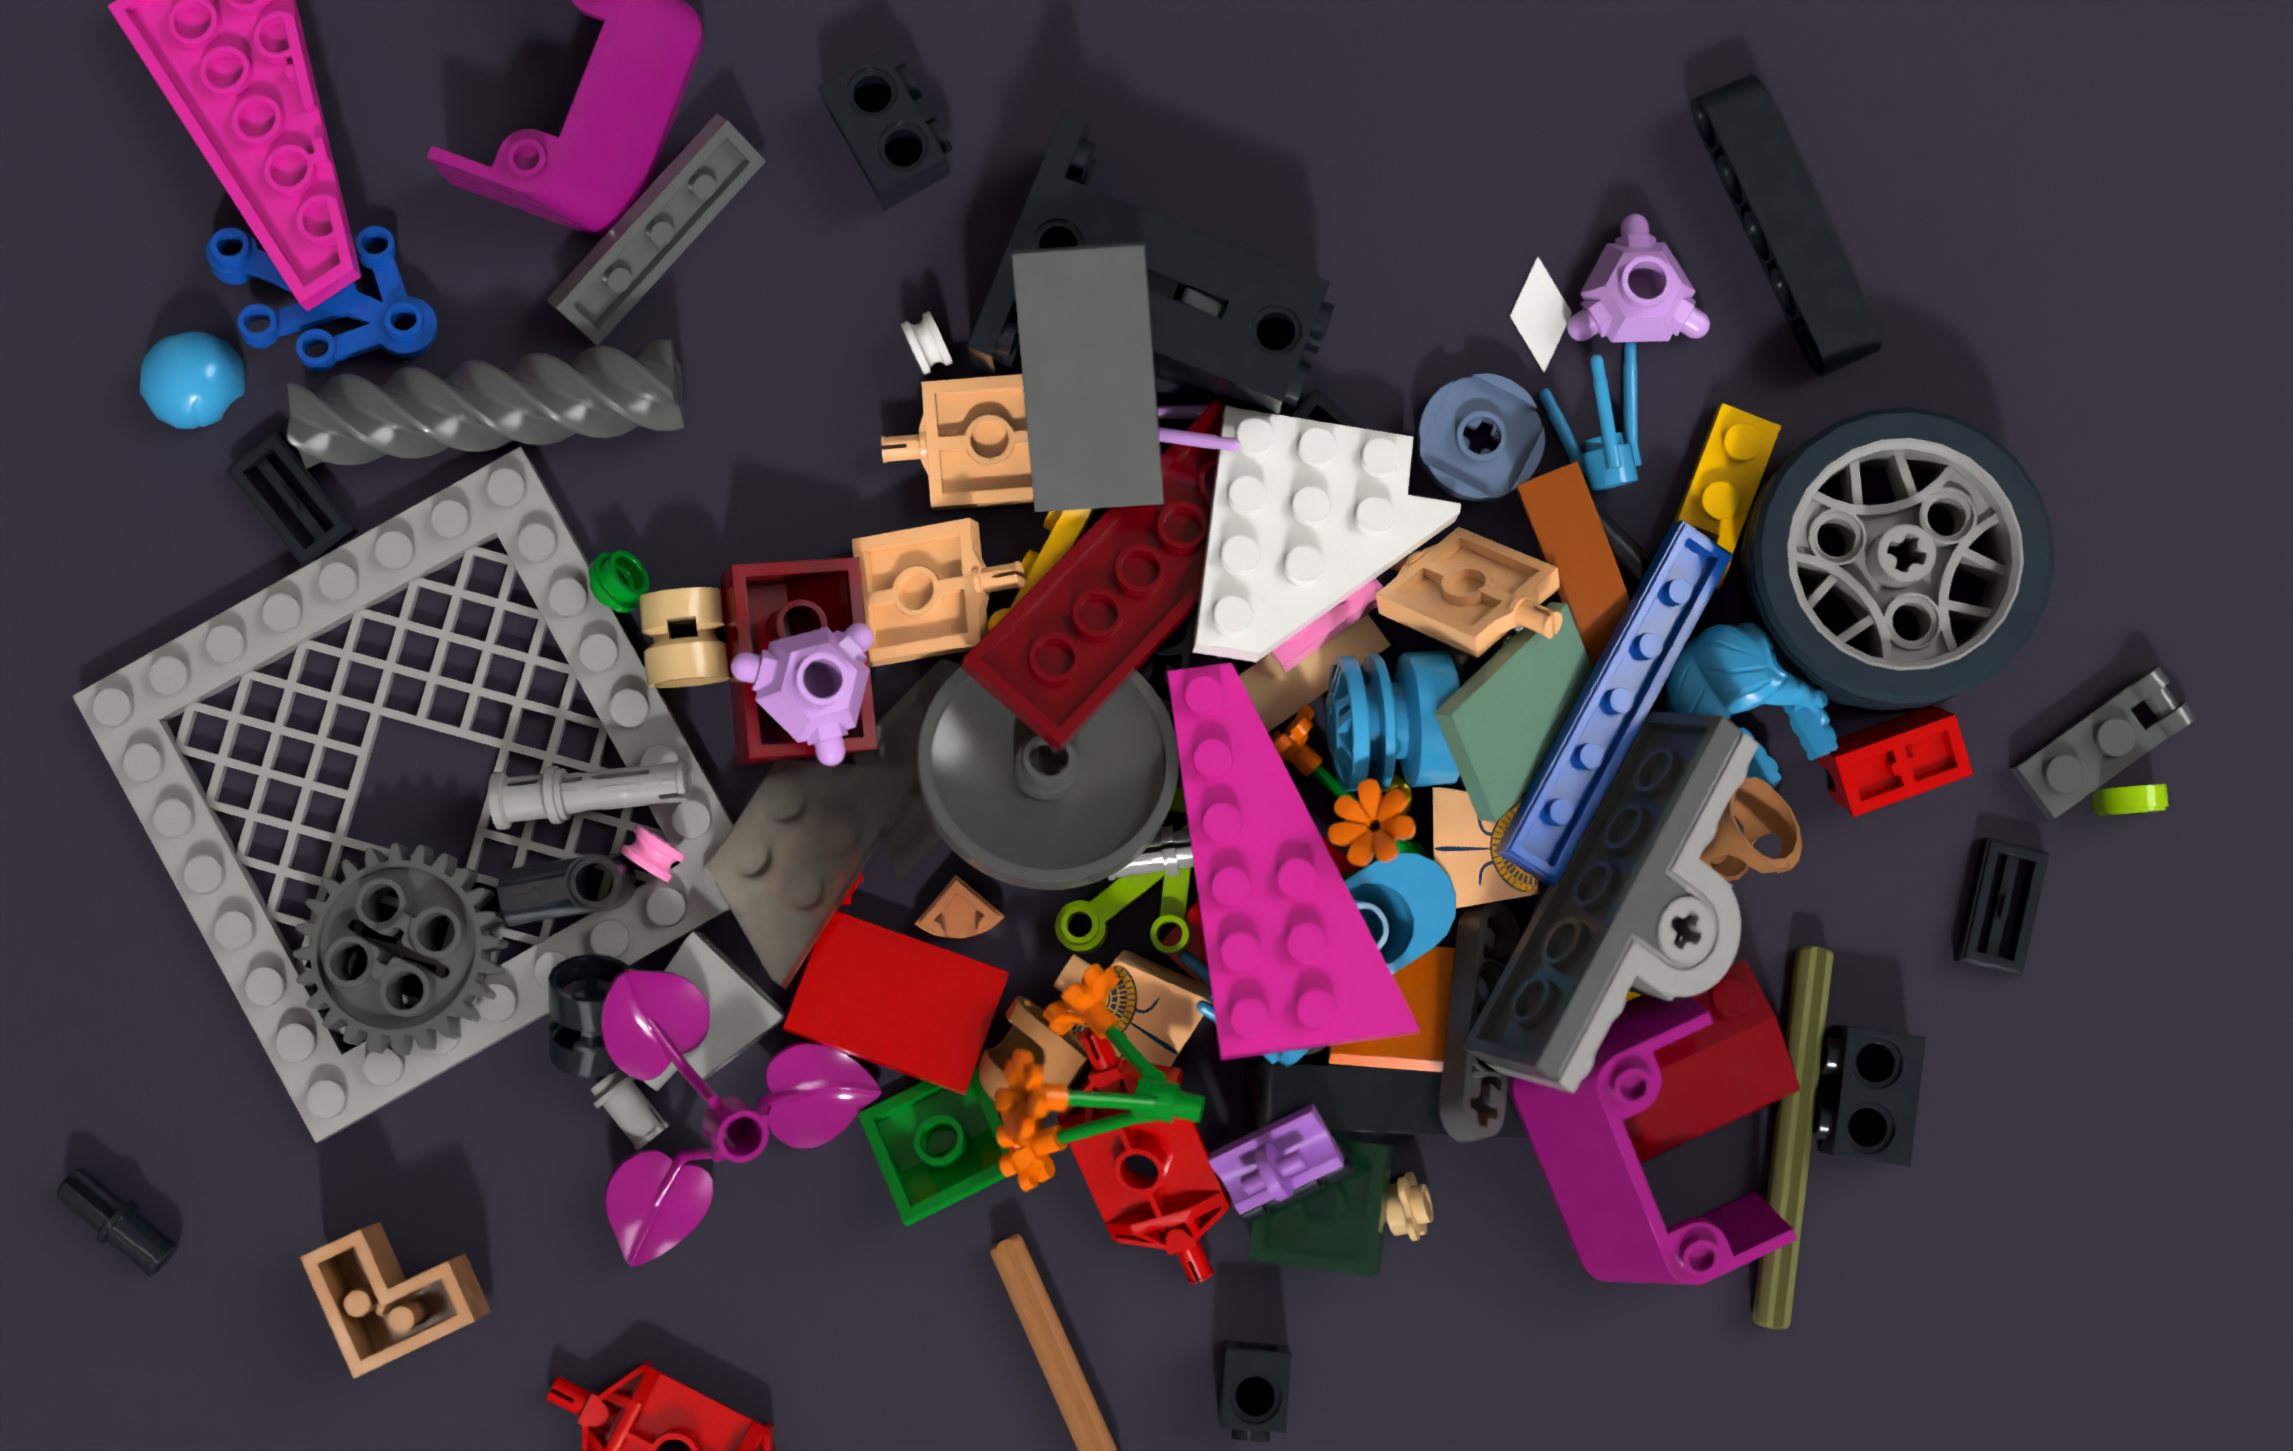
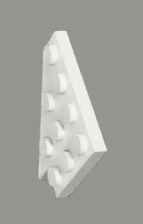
(1302, 526)

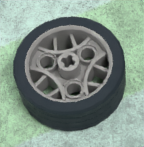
(1897, 559)

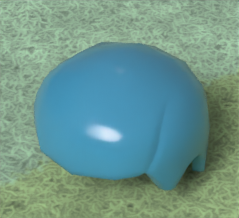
(191, 379)

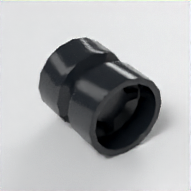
(575, 1007)

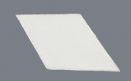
(1540, 314)

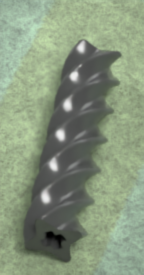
(485, 407)

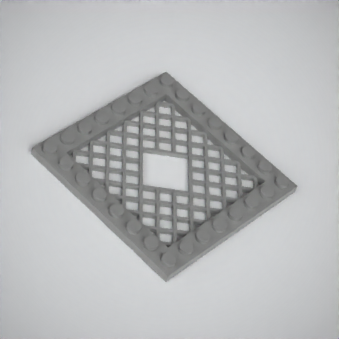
(131, 726)

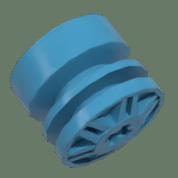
(1382, 721)

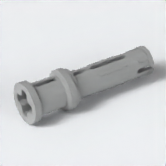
(560, 793)

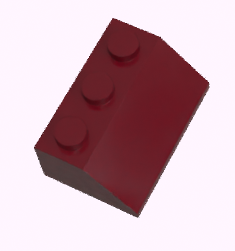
(778, 602)
(1718, 1070)

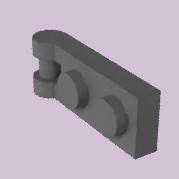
(2101, 744)

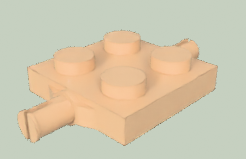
(971, 442)
(928, 590)
(1471, 592)

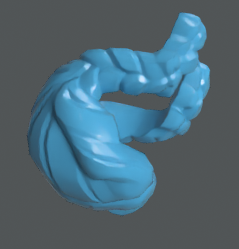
(1737, 670)

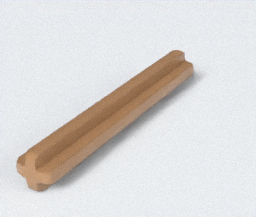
(1051, 1345)

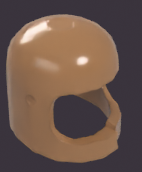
(1761, 813)
(1059, 1055)

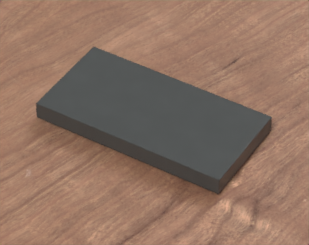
(1089, 376)

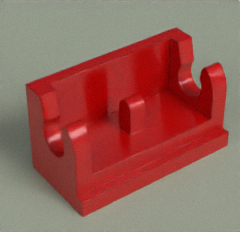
(1896, 760)

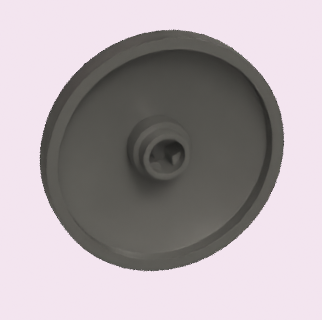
(1042, 813)

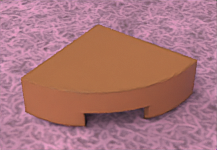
(959, 913)

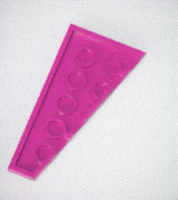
(255, 112)
(1276, 917)

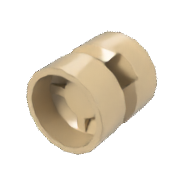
(686, 659)

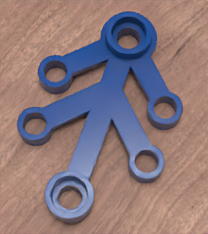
(377, 315)

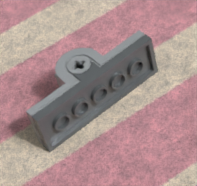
(1628, 909)

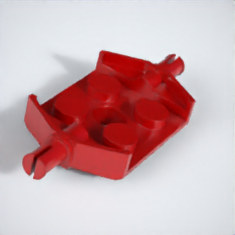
(1153, 1211)
(655, 1408)

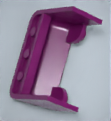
(611, 128)
(1598, 1175)

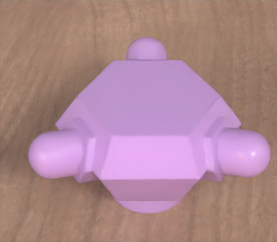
(1637, 292)
(812, 684)

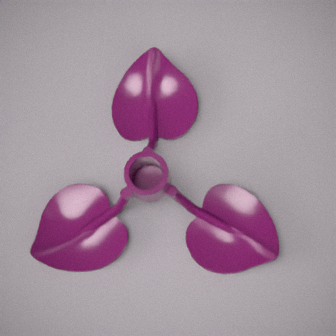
(810, 1101)

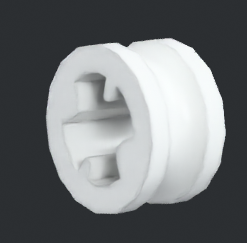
(926, 343)

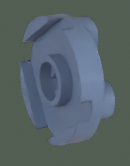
(1446, 451)

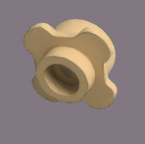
(1409, 1207)

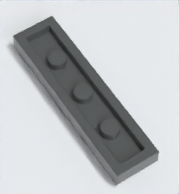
(656, 229)

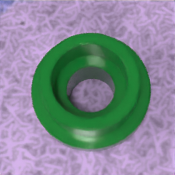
(618, 580)

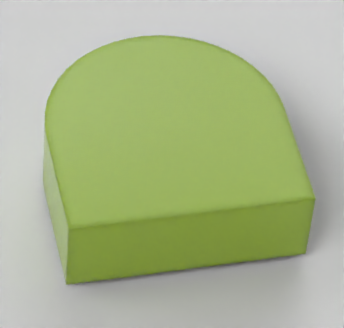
(2130, 799)

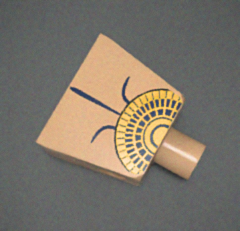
(1468, 855)
(1149, 1001)

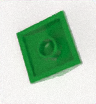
(935, 1146)

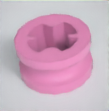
(652, 853)

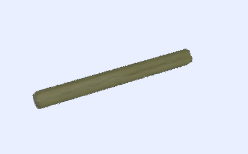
(1794, 1132)

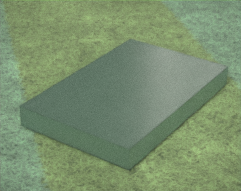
(1513, 712)

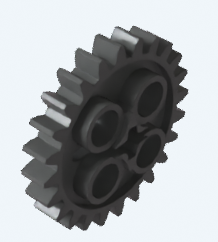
(374, 1001)

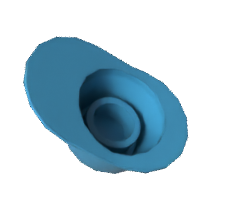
(1404, 906)

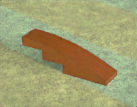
(1576, 543)

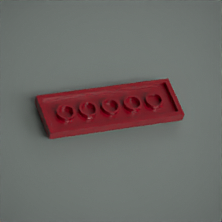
(1104, 602)

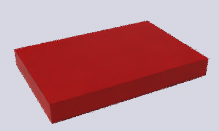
(897, 1002)

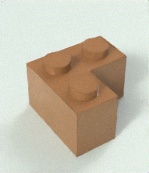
(378, 1310)

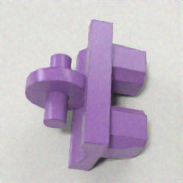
(1276, 1159)

